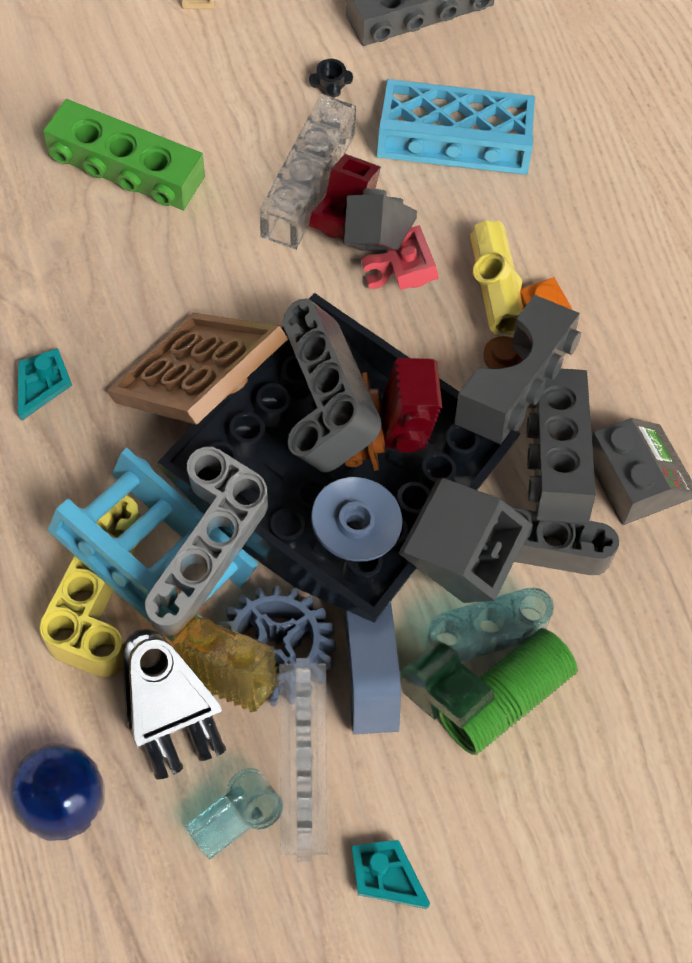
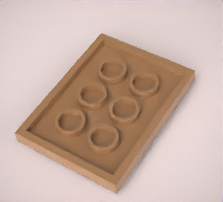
(197, 366)

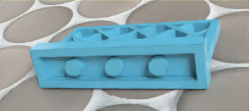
(455, 141)

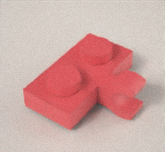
(410, 263)

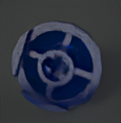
(56, 791)

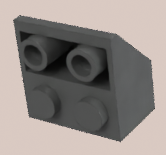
(465, 541)

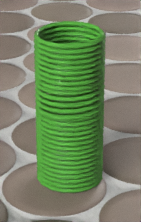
(518, 685)

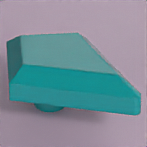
(40, 381)
(387, 875)

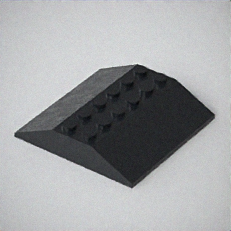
(255, 431)

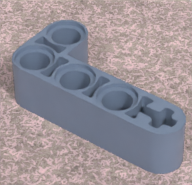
(373, 673)

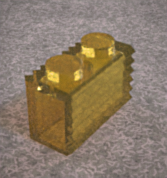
(228, 662)

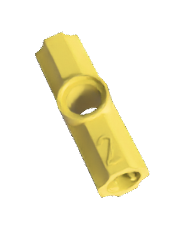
(496, 276)

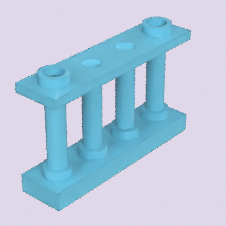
(111, 557)

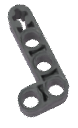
(345, 411)
(578, 560)

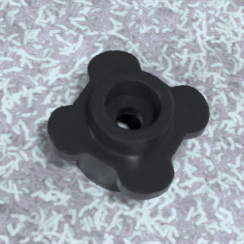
(331, 77)

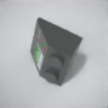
(639, 469)

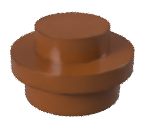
(499, 353)

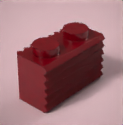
(411, 404)

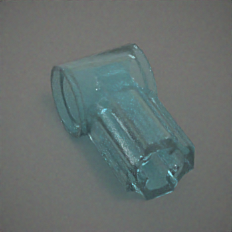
(247, 805)

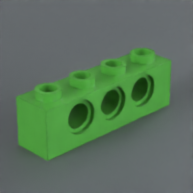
(124, 154)

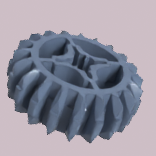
(301, 622)

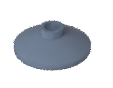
(361, 502)

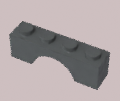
(498, 398)

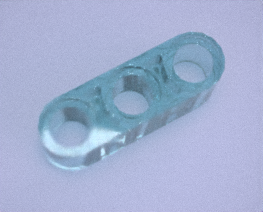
(504, 612)

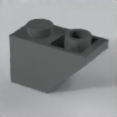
(377, 221)

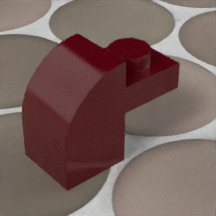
(346, 178)

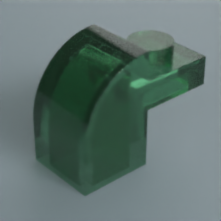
(443, 684)

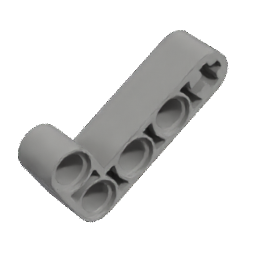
(199, 547)

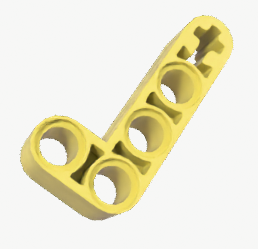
(85, 615)

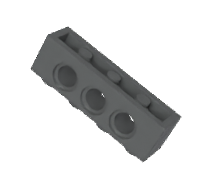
(384, 19)
(562, 450)

